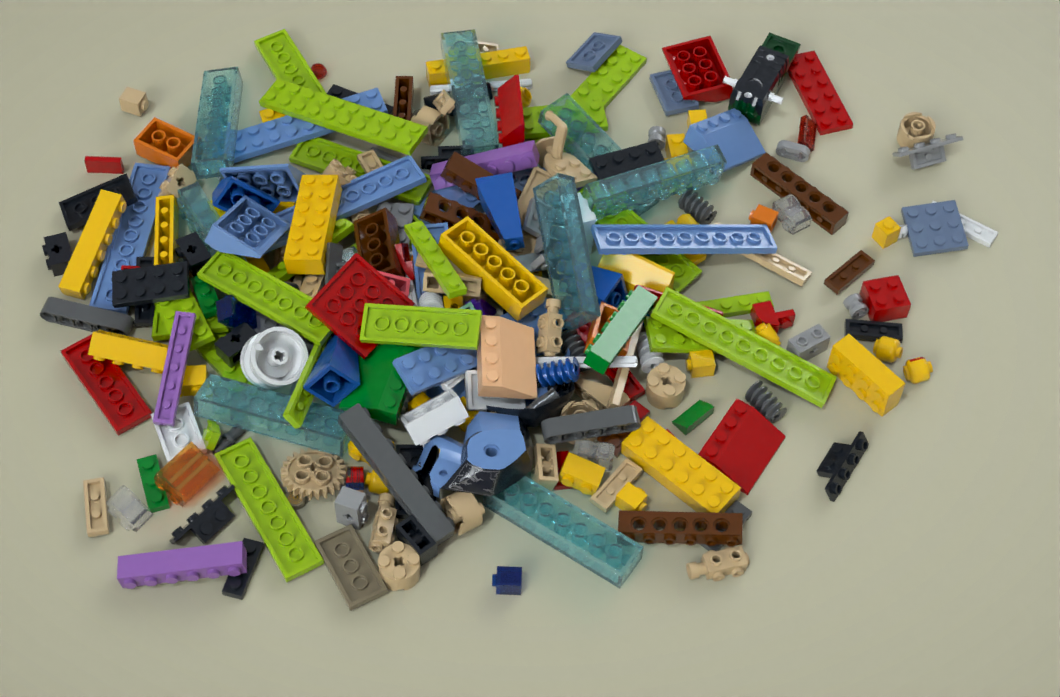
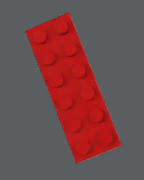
(818, 94)
(107, 387)

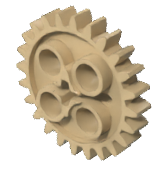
(313, 473)

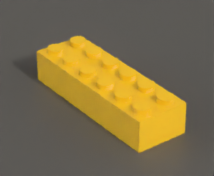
(312, 224)
(500, 272)
(679, 468)

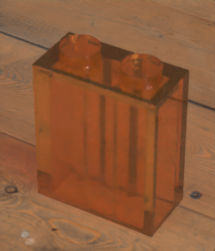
(186, 474)

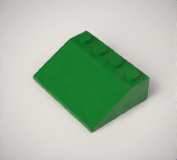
(380, 384)

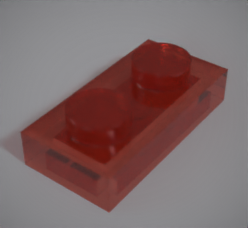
(807, 132)

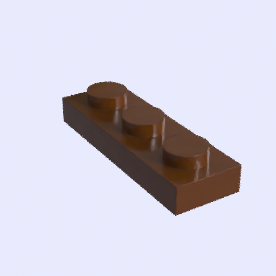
(849, 272)

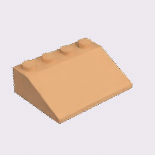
(506, 359)

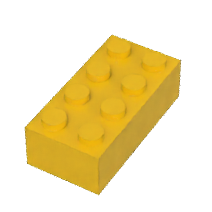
(865, 375)

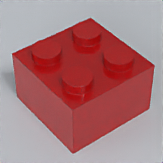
(885, 299)

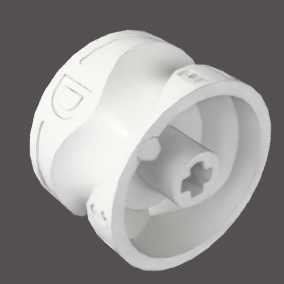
(273, 358)

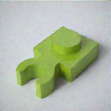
(211, 434)

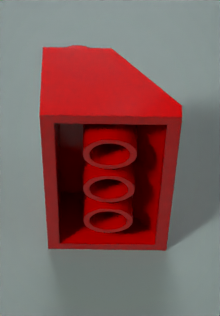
(510, 113)

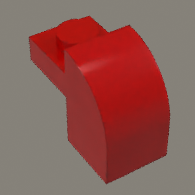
(765, 313)

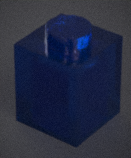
(507, 580)

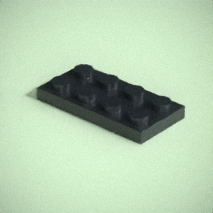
(625, 160)
(79, 207)
(150, 284)
(412, 454)

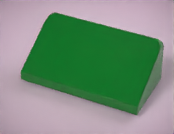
(693, 416)

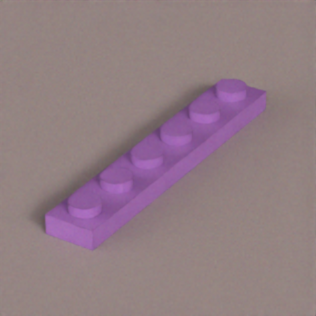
(174, 368)

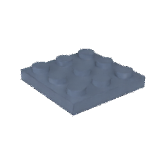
(934, 228)

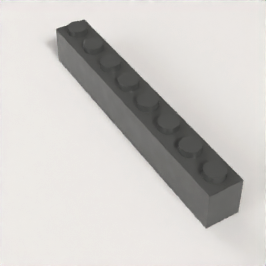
(394, 473)

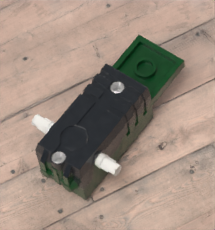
(762, 78)

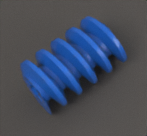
(558, 374)

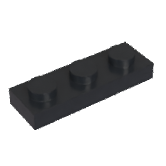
(872, 329)
(237, 585)

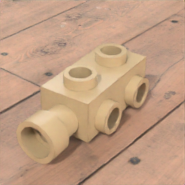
(548, 329)
(383, 524)
(730, 561)

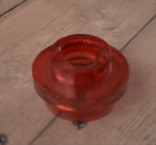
(319, 70)

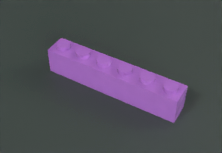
(496, 161)
(182, 564)

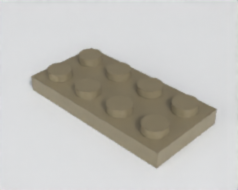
(351, 567)

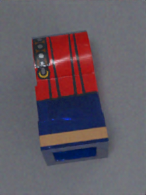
(355, 478)

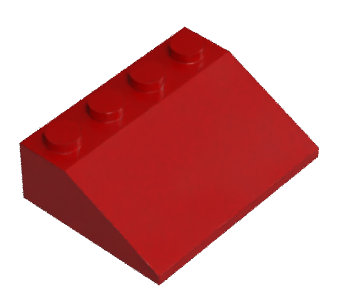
(698, 70)
(742, 445)

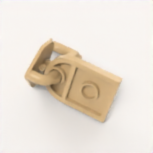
(556, 160)

